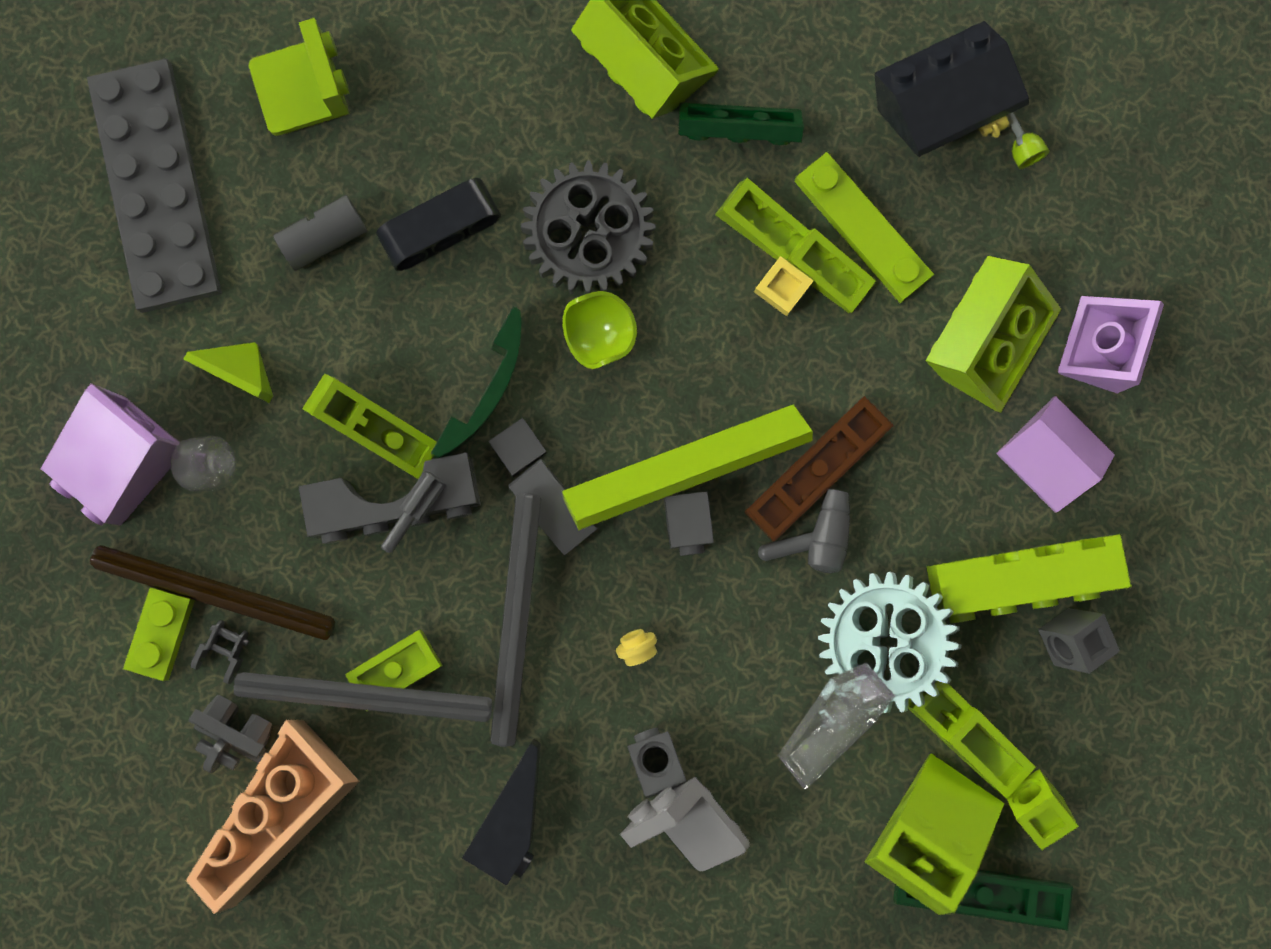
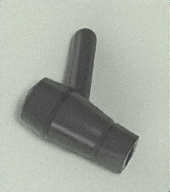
(826, 543)

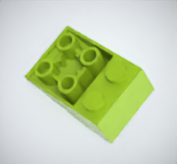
(937, 836)

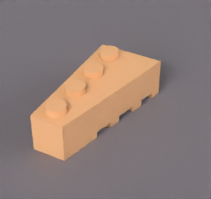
(280, 806)

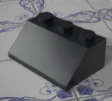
(950, 88)

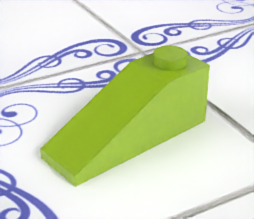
(370, 425)

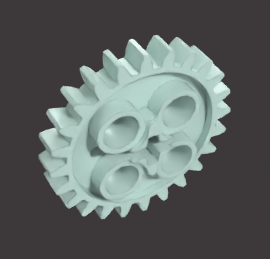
(928, 644)

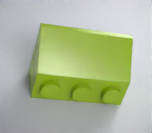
(644, 52)
(994, 332)

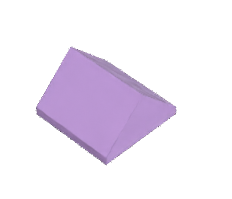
(1110, 341)
(1057, 455)

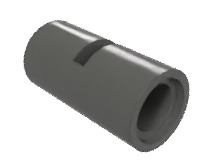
(325, 232)

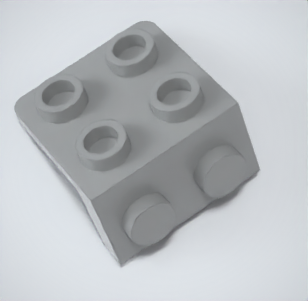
(691, 822)

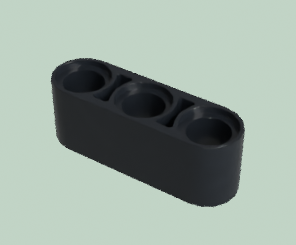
(438, 224)

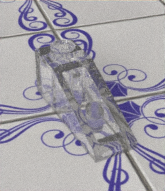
(835, 722)

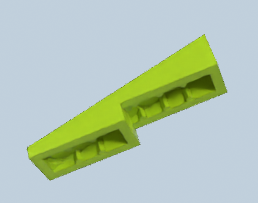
(780, 234)

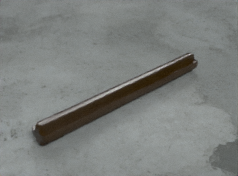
(212, 592)

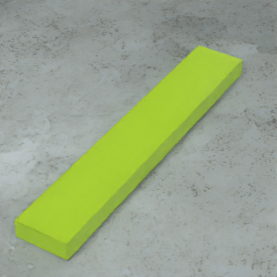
(686, 466)

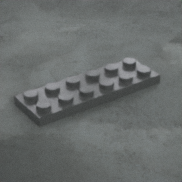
(154, 186)

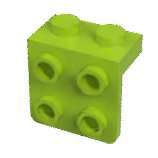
(300, 82)

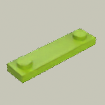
(863, 227)

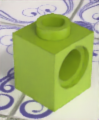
(1041, 810)

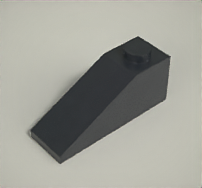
(508, 830)

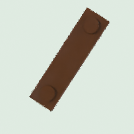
(818, 468)

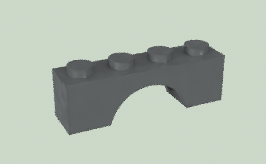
(336, 508)

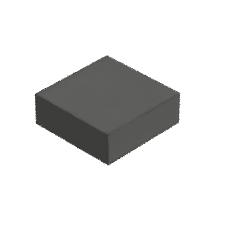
(517, 447)

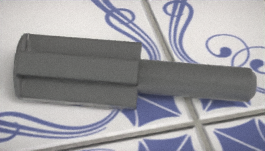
(415, 507)

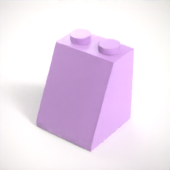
(108, 456)

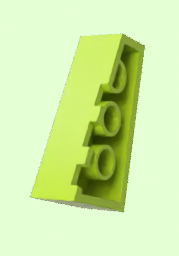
(1030, 576)

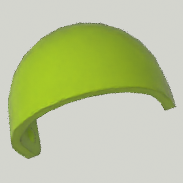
(599, 328)

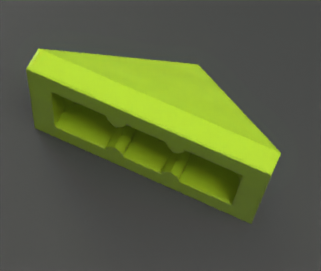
(237, 365)

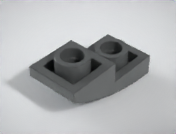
(554, 514)

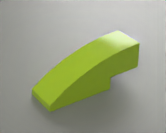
(973, 739)

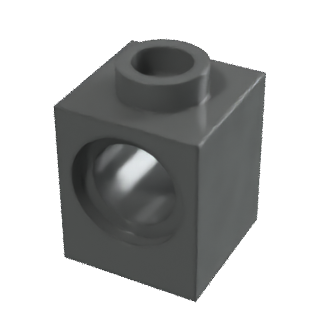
(688, 522)
(1079, 640)
(656, 782)

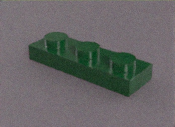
(740, 123)

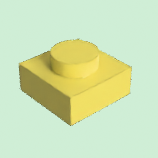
(783, 286)

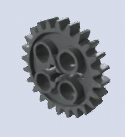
(556, 212)

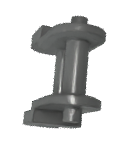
(217, 631)

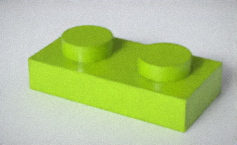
(158, 634)
(399, 664)

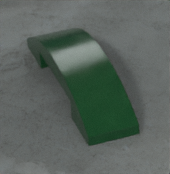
(506, 344)

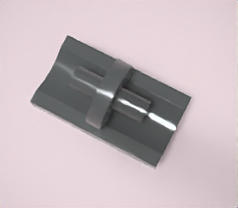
(215, 723)

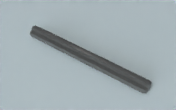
(515, 619)
(363, 697)

